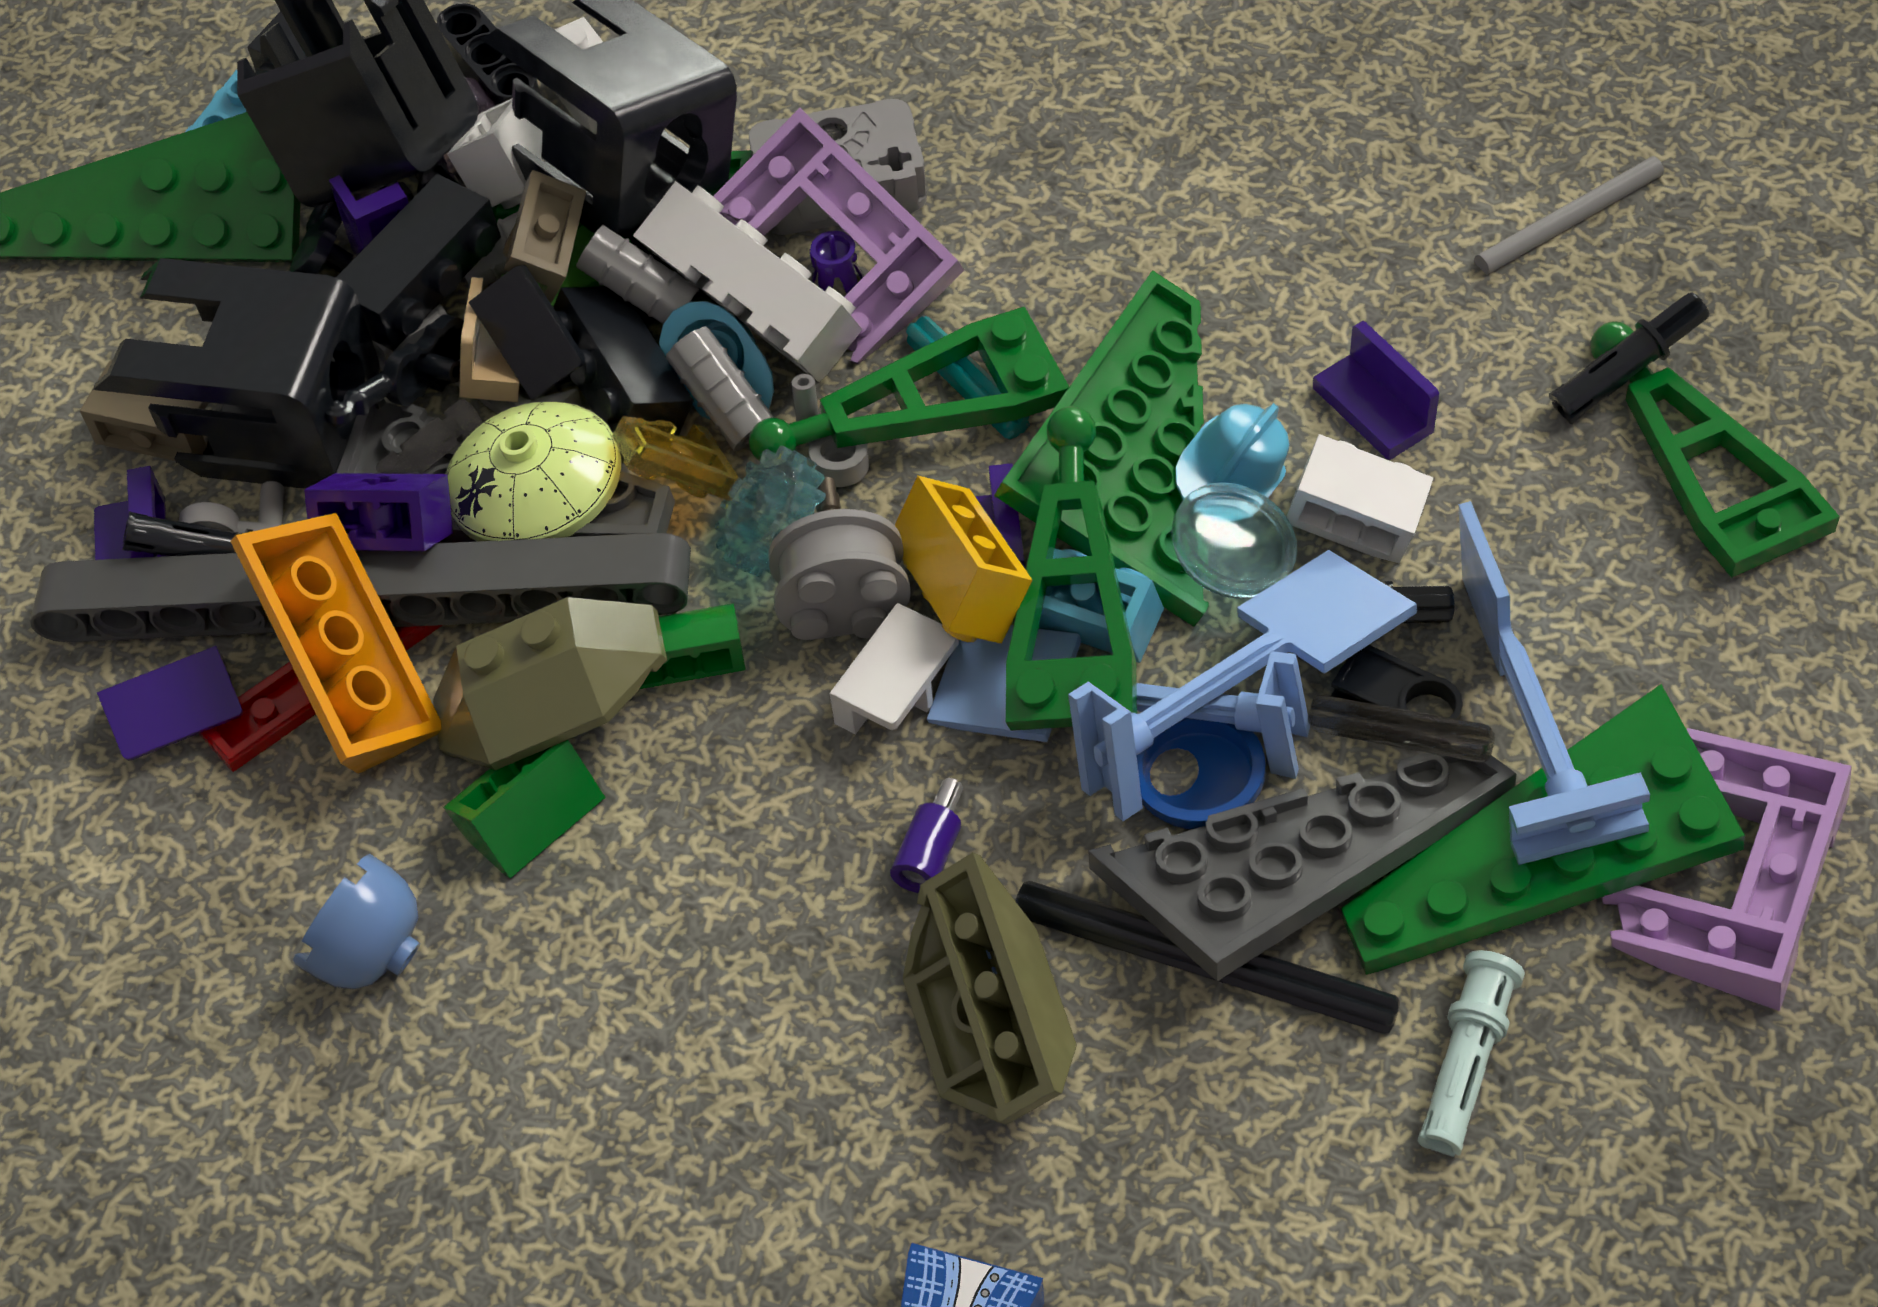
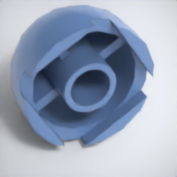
(362, 929)

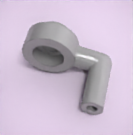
(843, 464)
(223, 518)

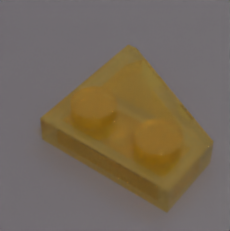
(688, 460)

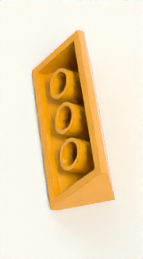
(338, 639)

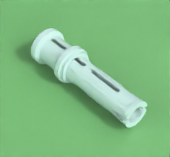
(1476, 1025)

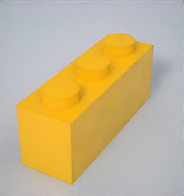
(961, 561)

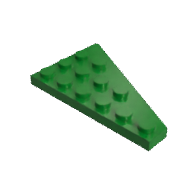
(1145, 414)

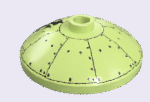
(533, 473)

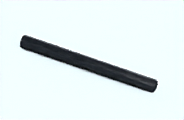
(1261, 975)

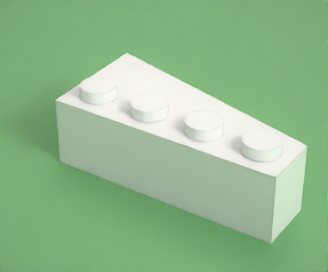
(750, 280)

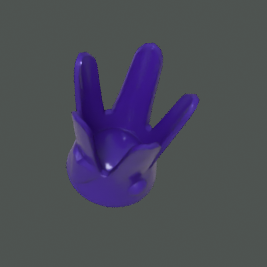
(834, 257)

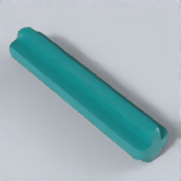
(963, 375)

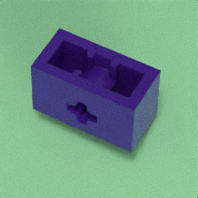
(385, 509)

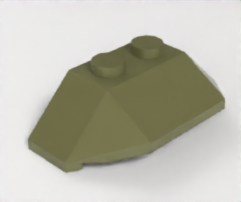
(545, 678)
(988, 1036)

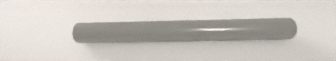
(1569, 215)

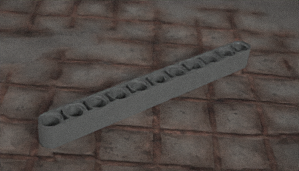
(416, 587)

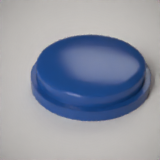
(1227, 778)

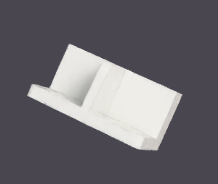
(892, 671)

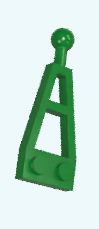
(1011, 352)
(1750, 530)
(1040, 688)

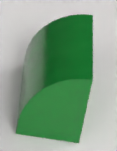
(699, 645)
(525, 806)

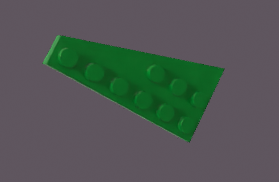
(178, 199)
(1471, 878)

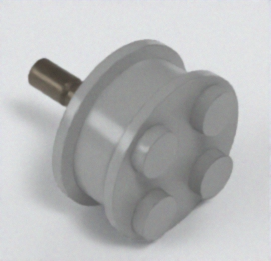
(837, 571)

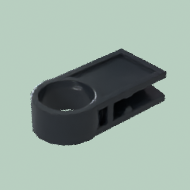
(1390, 682)

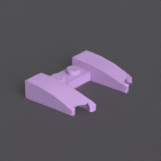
(807, 162)
(1755, 942)

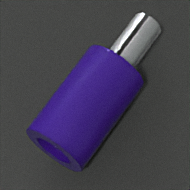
(928, 838)

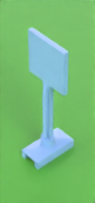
(1315, 612)
(974, 697)
(1573, 812)

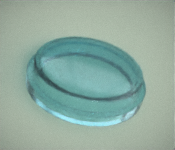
(1233, 540)

